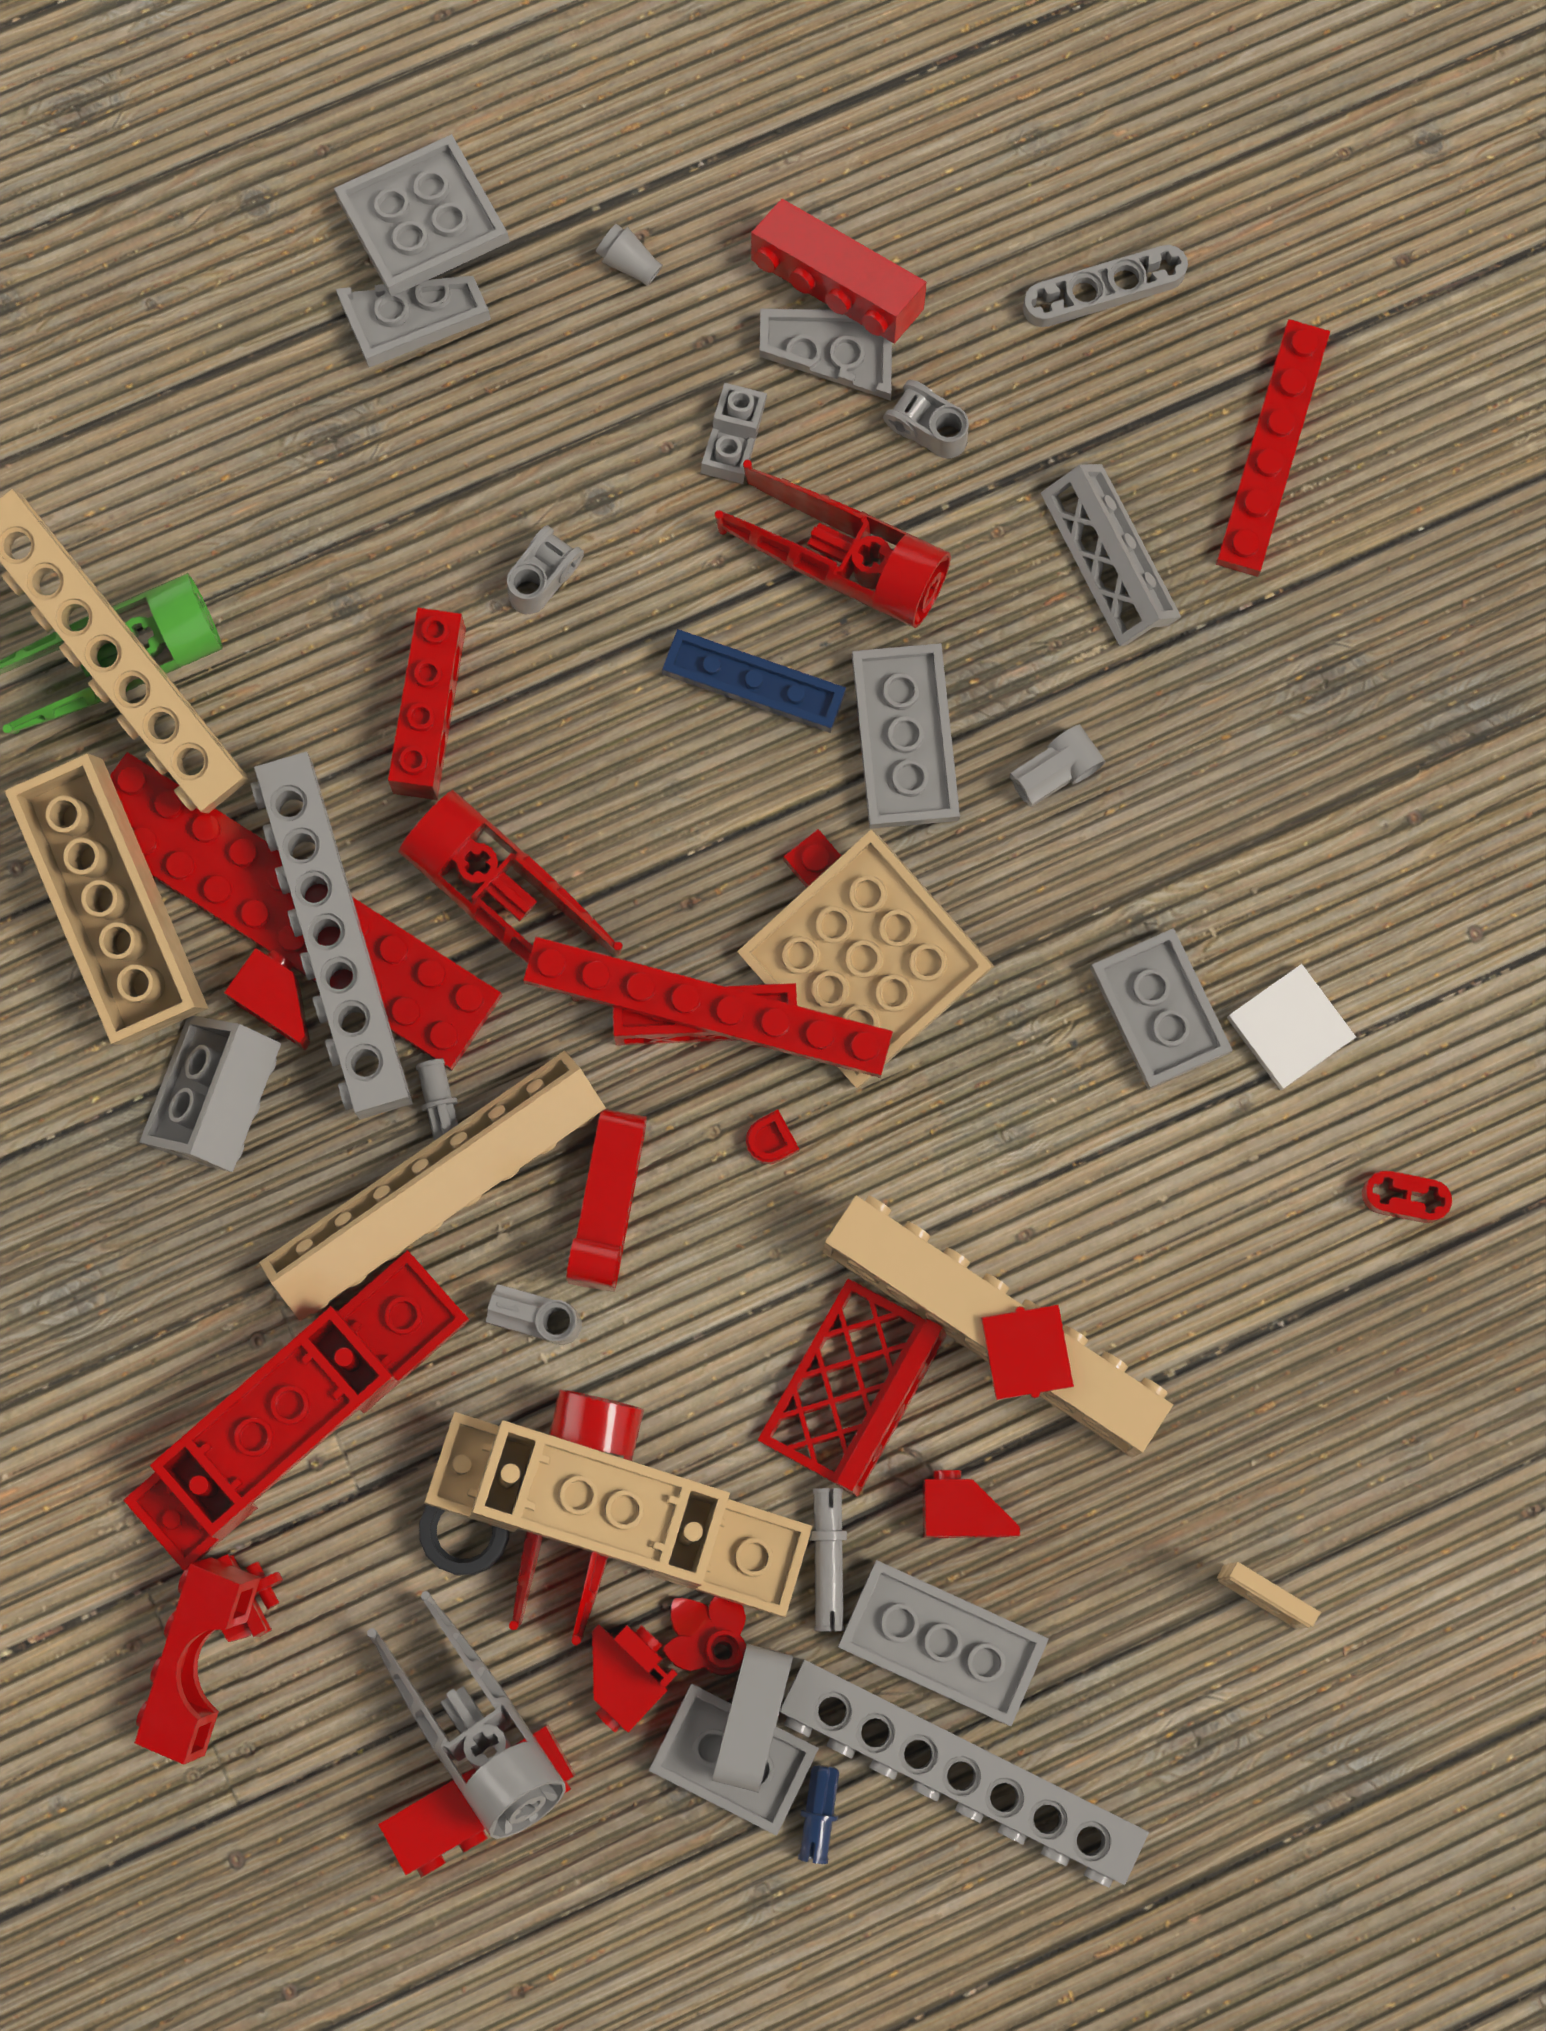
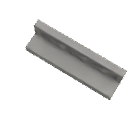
(1124, 551)

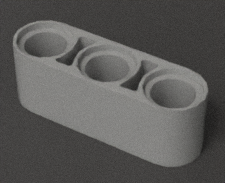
(752, 1718)

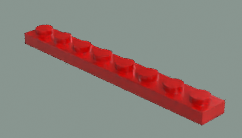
(708, 1007)

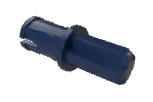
(819, 1814)

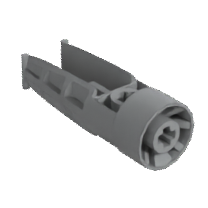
(514, 1784)

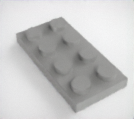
(905, 736)
(943, 1643)

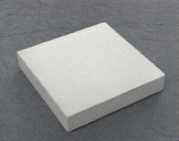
(1291, 1027)

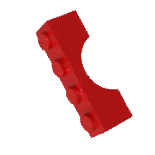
(177, 1714)

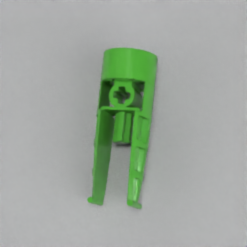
(177, 622)

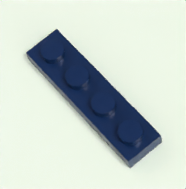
(753, 680)

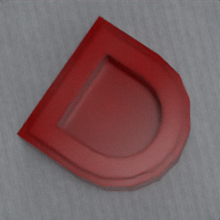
(770, 1139)

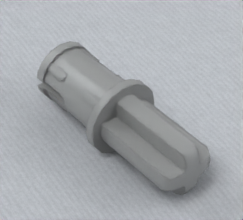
(437, 1097)

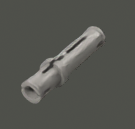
(828, 1559)

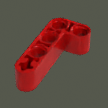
(607, 1201)

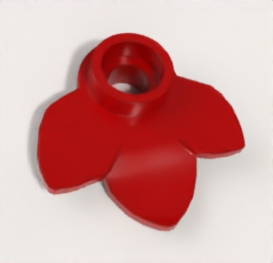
(703, 1628)

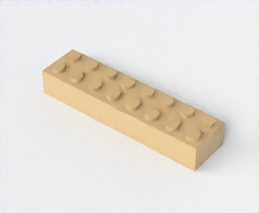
(946, 1292)

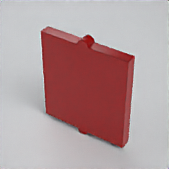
(1027, 1352)

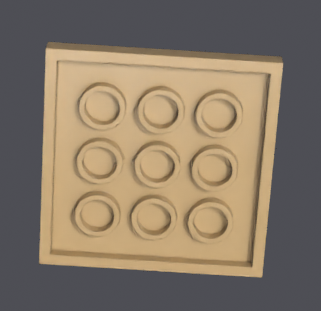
(869, 947)

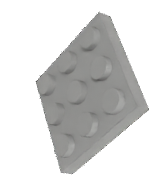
(421, 215)

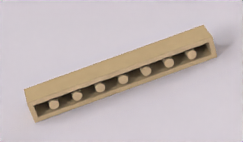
(432, 1186)

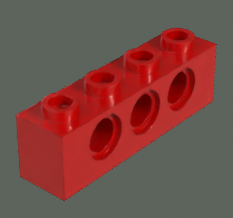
(427, 703)

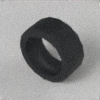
(451, 1564)

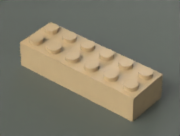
(106, 899)

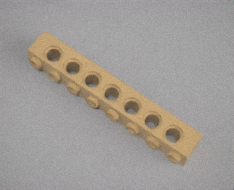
(220, 772)

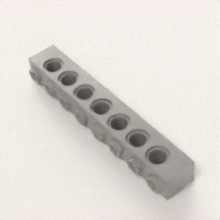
(296, 780)
(1119, 1838)

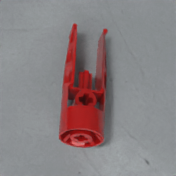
(903, 581)
(448, 839)
(596, 1425)

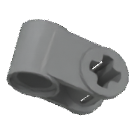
(922, 414)
(545, 563)

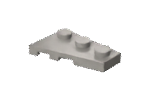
(412, 318)
(827, 347)

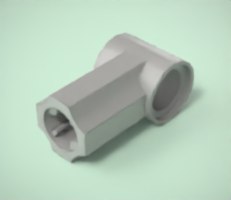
(1067, 760)
(530, 1314)

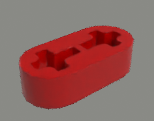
(1409, 1186)

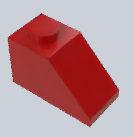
(271, 995)
(962, 1509)
(621, 1684)

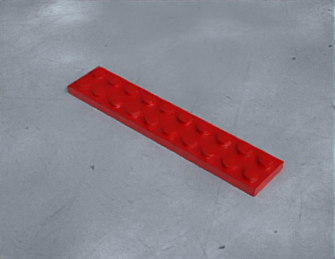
(235, 881)

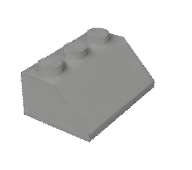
(211, 1092)

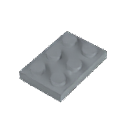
(1161, 1009)
(692, 1751)

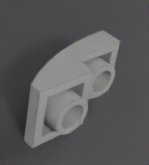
(733, 432)

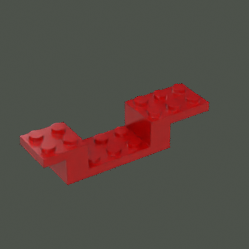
(291, 1406)

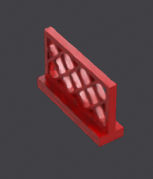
(888, 1406)

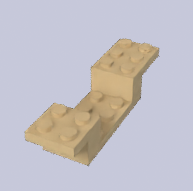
(619, 1511)

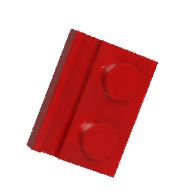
(643, 1649)

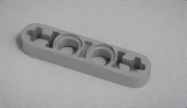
(1102, 279)

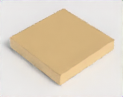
(1267, 1595)

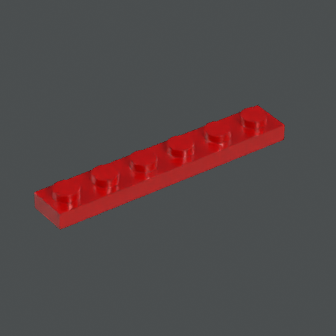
(1273, 448)

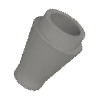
(627, 254)

